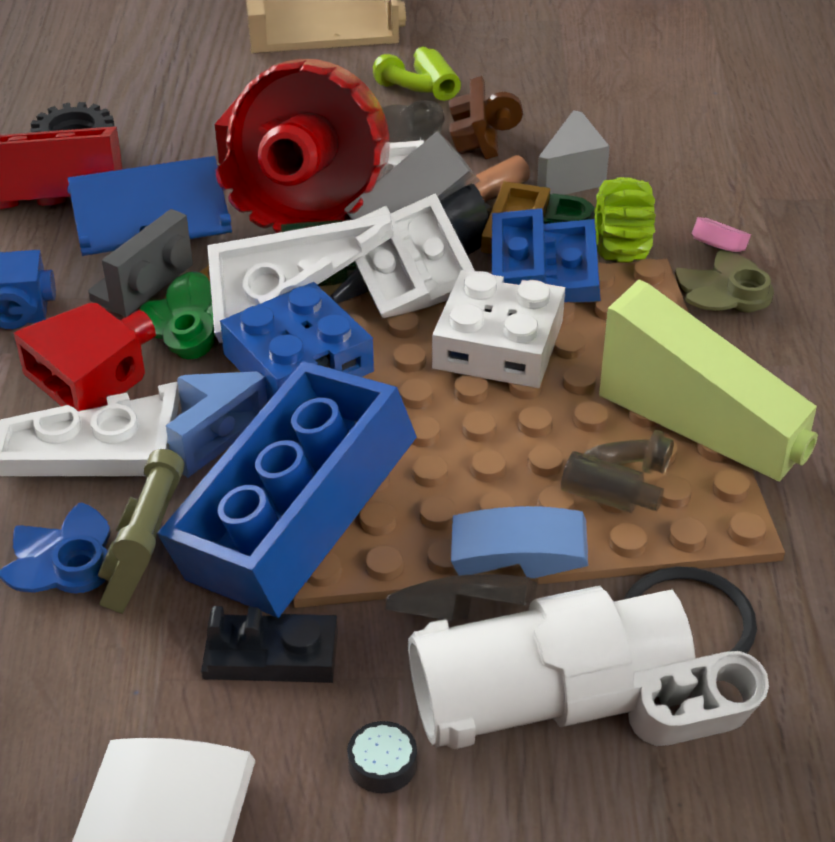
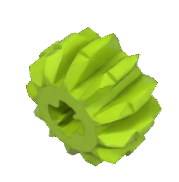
(624, 219)

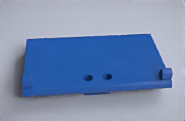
(123, 202)

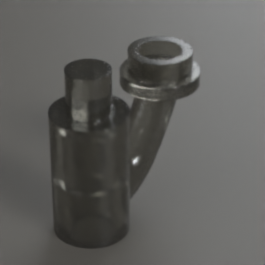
(602, 479)

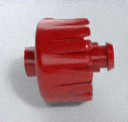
(303, 144)

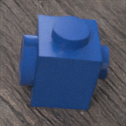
(24, 288)

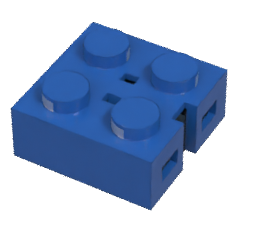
(296, 329)

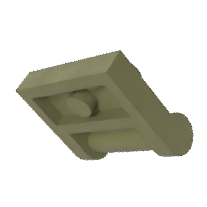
(138, 529)

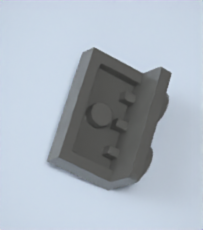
(144, 264)

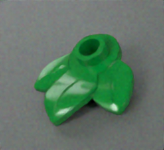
(185, 316)

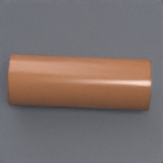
(511, 170)

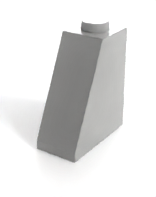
(426, 171)

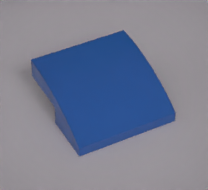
(549, 253)

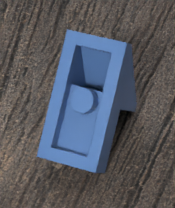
(213, 414)

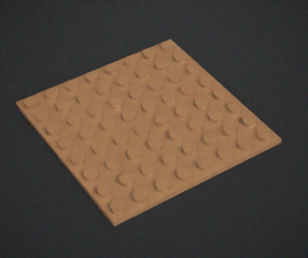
(508, 447)

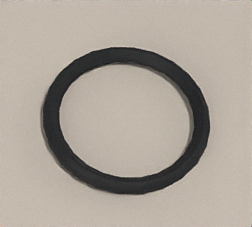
(744, 605)

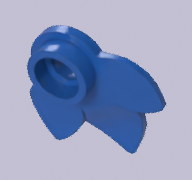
(59, 557)

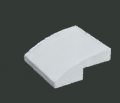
(417, 263)
(166, 792)

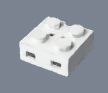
(498, 328)

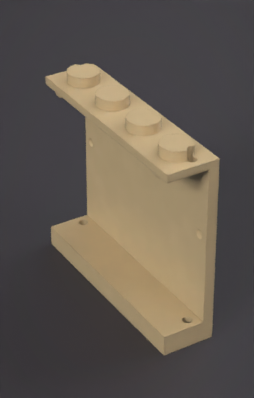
(323, 23)

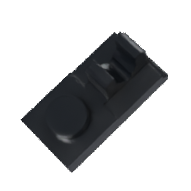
(270, 647)

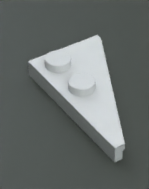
(273, 264)

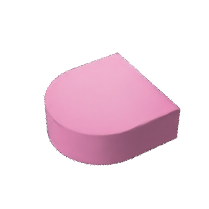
(720, 235)

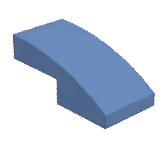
(533, 536)

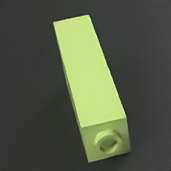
(701, 385)

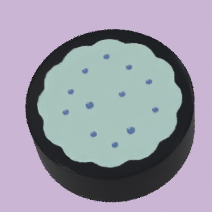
(382, 757)

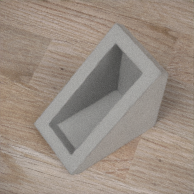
(574, 158)

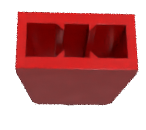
(85, 354)

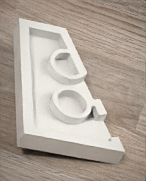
(91, 441)

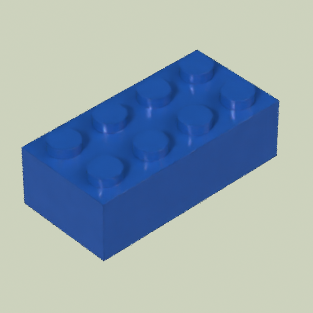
(289, 487)

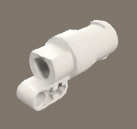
(577, 663)

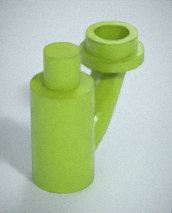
(432, 74)

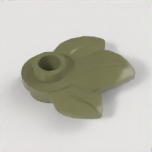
(731, 284)

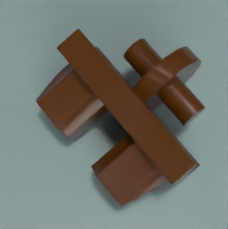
(479, 119)

